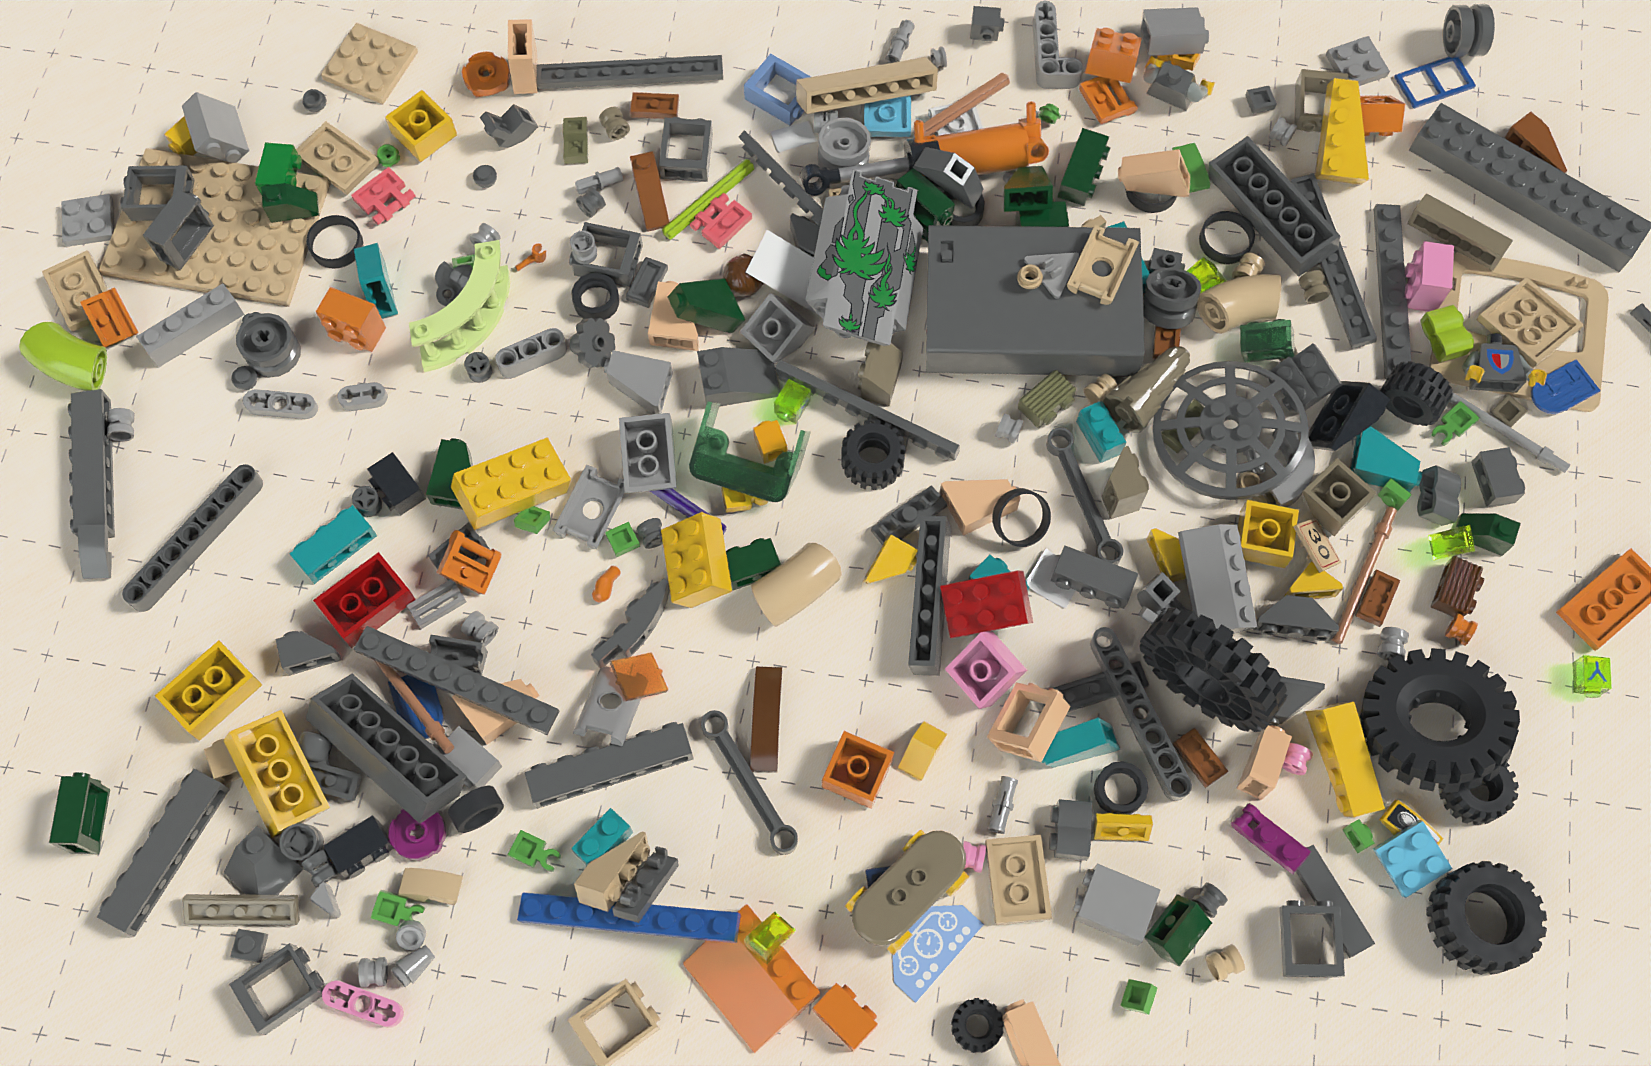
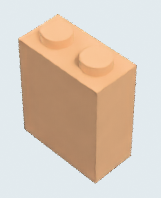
(522, 56)

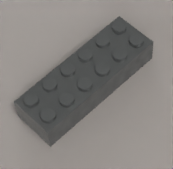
(1273, 206)
(385, 747)

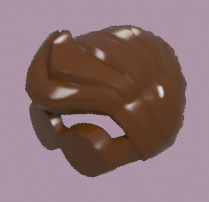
(739, 281)

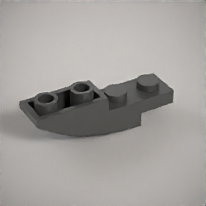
(642, 619)

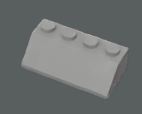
(1218, 576)

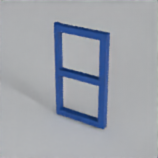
(1442, 93)

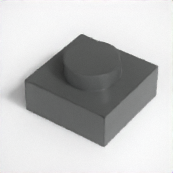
(1260, 99)
(249, 945)

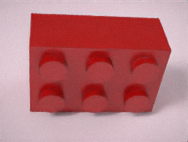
(364, 598)
(986, 604)

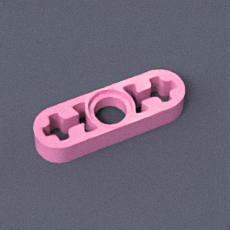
(347, 990)

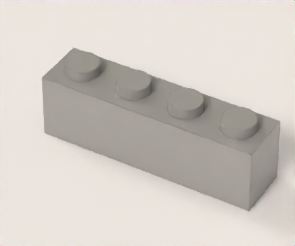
(190, 325)

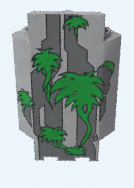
(866, 260)

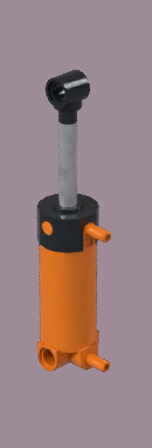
(986, 149)

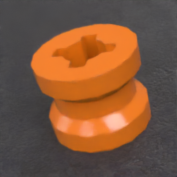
(1461, 629)

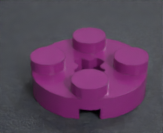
(408, 845)

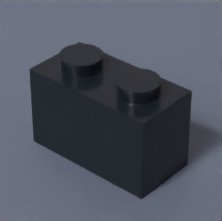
(396, 483)
(359, 847)

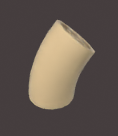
(1240, 302)
(796, 583)

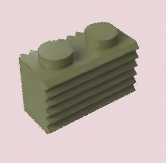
(1047, 399)

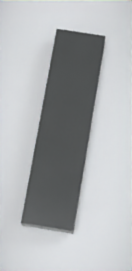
(1096, 688)
(1324, 887)

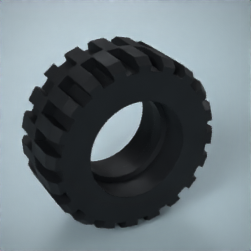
(1515, 899)

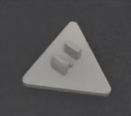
(1055, 270)

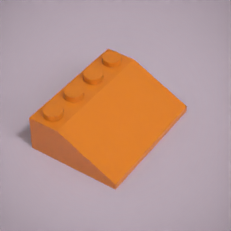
(747, 991)

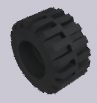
(1417, 393)
(873, 436)
(1471, 809)

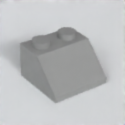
(777, 328)

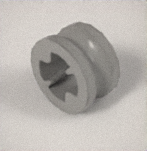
(938, 57)

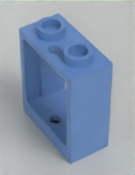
(762, 77)

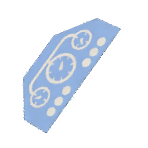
(933, 946)

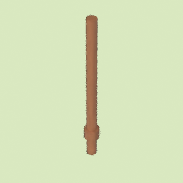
(1381, 533)
(432, 728)

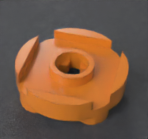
(488, 85)

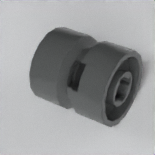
(301, 841)

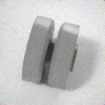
(843, 144)

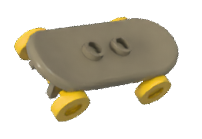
(908, 888)

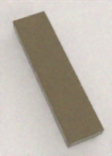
(240, 909)

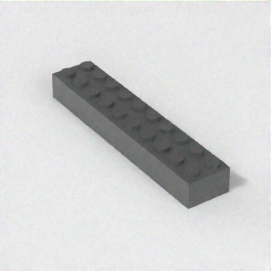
(1531, 187)

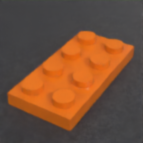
(1610, 600)

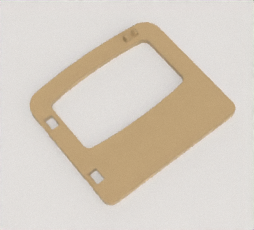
(1594, 326)

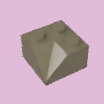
(1337, 496)

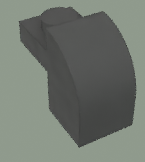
(511, 127)
(1160, 595)

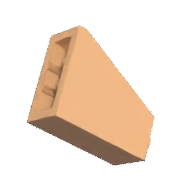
(1156, 173)
(665, 327)
(974, 501)
(490, 724)
(1265, 762)

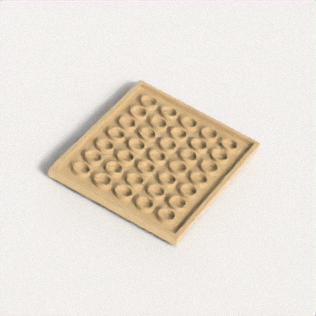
(241, 250)

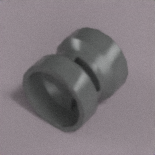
(325, 872)

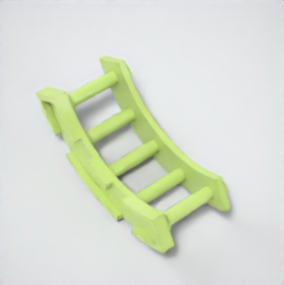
(469, 316)

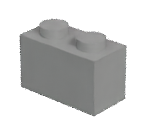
(471, 759)

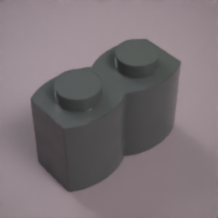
(1439, 495)
(1072, 829)

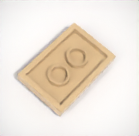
(337, 157)
(72, 283)
(1018, 879)

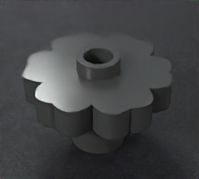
(592, 342)

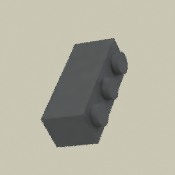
(1094, 577)

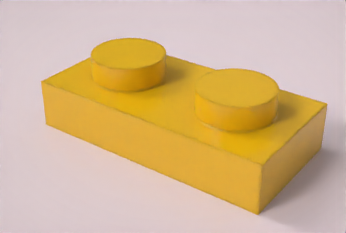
(1122, 827)

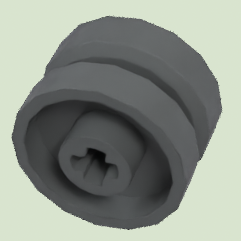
(1468, 30)
(1171, 298)
(268, 345)

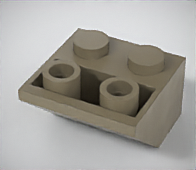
(879, 373)
(1125, 486)

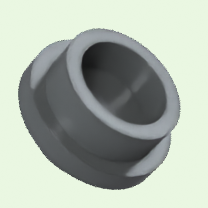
(314, 100)
(485, 176)
(244, 378)

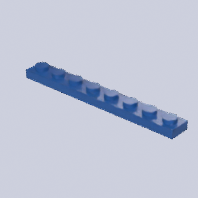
(657, 921)

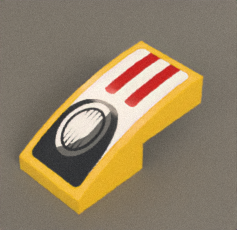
(1400, 816)

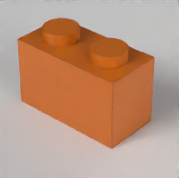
(846, 1016)

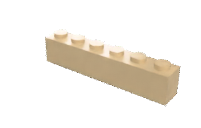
(866, 85)

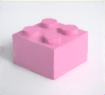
(1429, 276)
(985, 669)

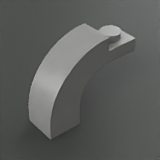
(1292, 488)

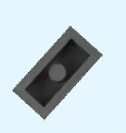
(1498, 477)

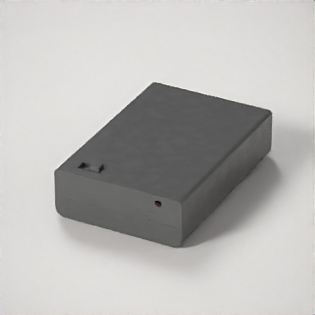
(995, 326)

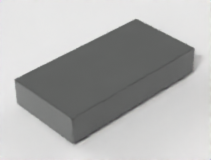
(645, 282)

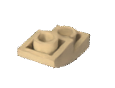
(430, 884)

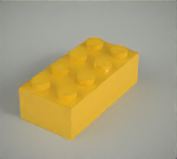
(510, 483)

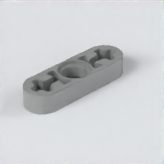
(272, 397)

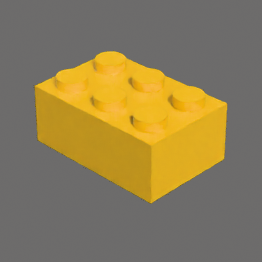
(696, 560)
(208, 690)

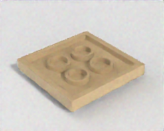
(369, 63)
(1530, 321)

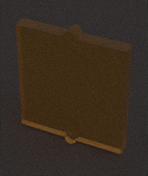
(639, 676)

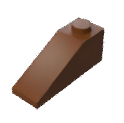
(1536, 138)
(649, 190)

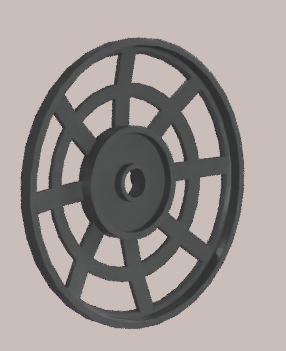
(1233, 440)

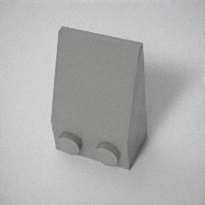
(647, 452)

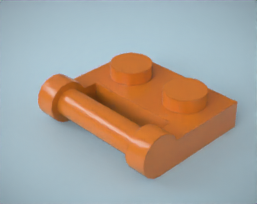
(1103, 102)
(465, 570)

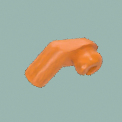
(605, 583)

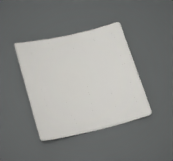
(1040, 581)

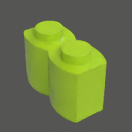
(1446, 333)

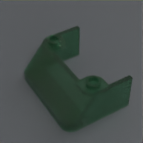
(714, 465)

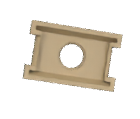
(1101, 249)

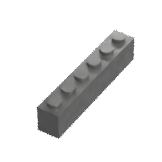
(91, 461)
(928, 602)
(608, 765)
(162, 853)

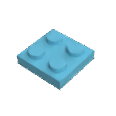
(889, 117)
(1412, 858)

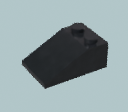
(1347, 414)

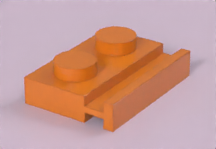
(109, 317)

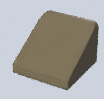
(1509, 411)

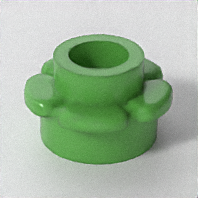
(1049, 113)
(386, 151)

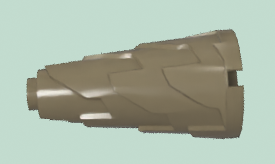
(1140, 396)

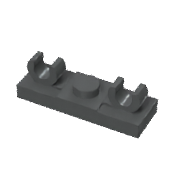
(907, 517)
(646, 886)

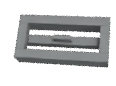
(413, 606)

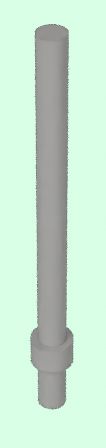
(1544, 454)

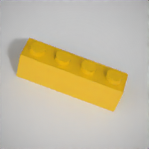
(276, 772)

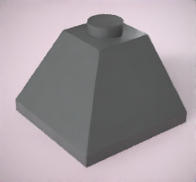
(1299, 695)
(260, 865)

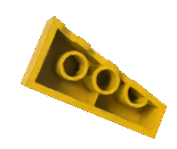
(1342, 137)
(1346, 758)

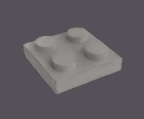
(1358, 60)
(87, 220)

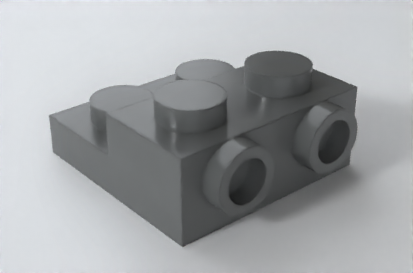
(1308, 376)

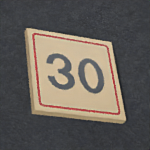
(1317, 545)

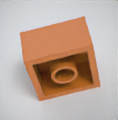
(1113, 55)
(351, 319)
(857, 769)

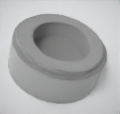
(410, 935)

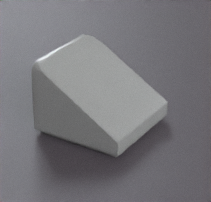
(326, 900)

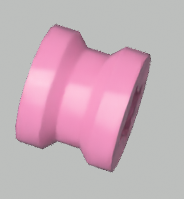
(1296, 759)
(974, 856)

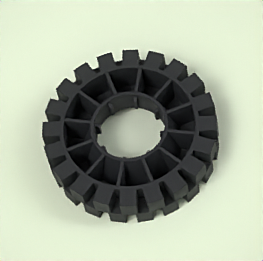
(1213, 669)
(1468, 690)

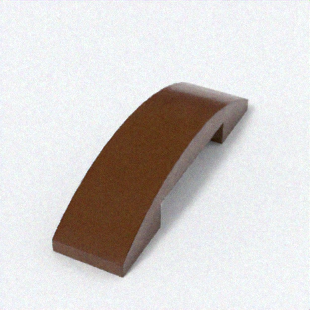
(766, 719)

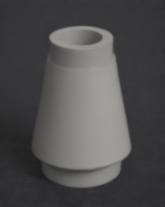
(413, 965)

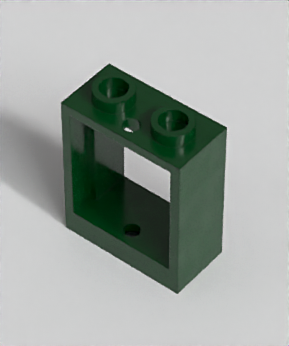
(929, 198)
(79, 814)

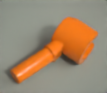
(535, 256)

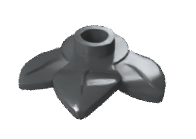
(451, 279)

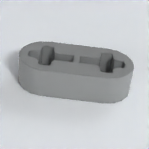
(362, 396)

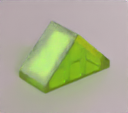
(1451, 543)
(769, 937)

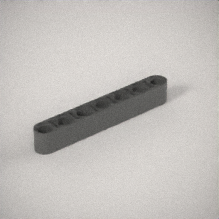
(189, 550)
(1140, 726)

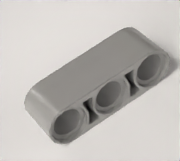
(525, 363)

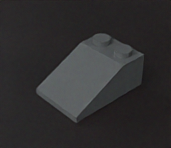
(736, 375)

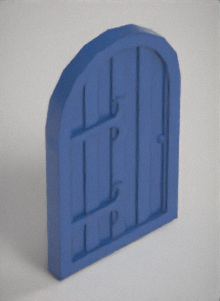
(1564, 389)
(428, 698)

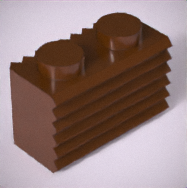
(1458, 587)

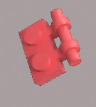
(378, 191)
(724, 225)

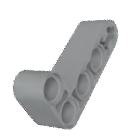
(1050, 69)

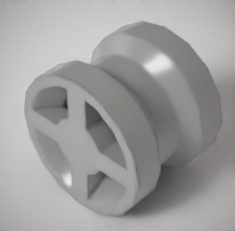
(1282, 131)
(485, 234)
(1009, 428)
(373, 971)

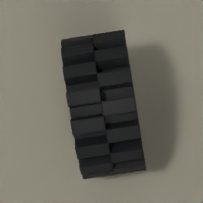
(994, 1019)

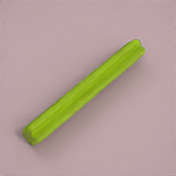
(722, 186)

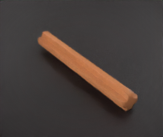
(965, 104)

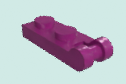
(1271, 839)

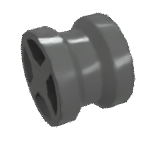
(590, 202)
(473, 364)
(362, 497)
(651, 533)
(1210, 899)

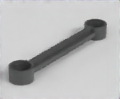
(1083, 494)
(749, 782)

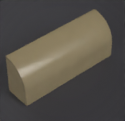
(1459, 230)

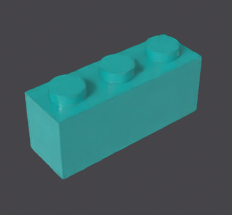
(333, 544)

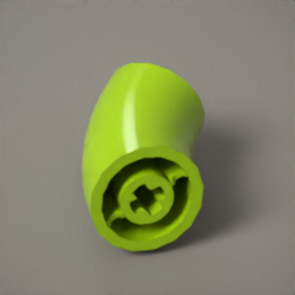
(64, 356)

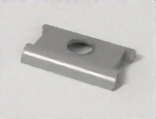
(587, 489)
(600, 719)

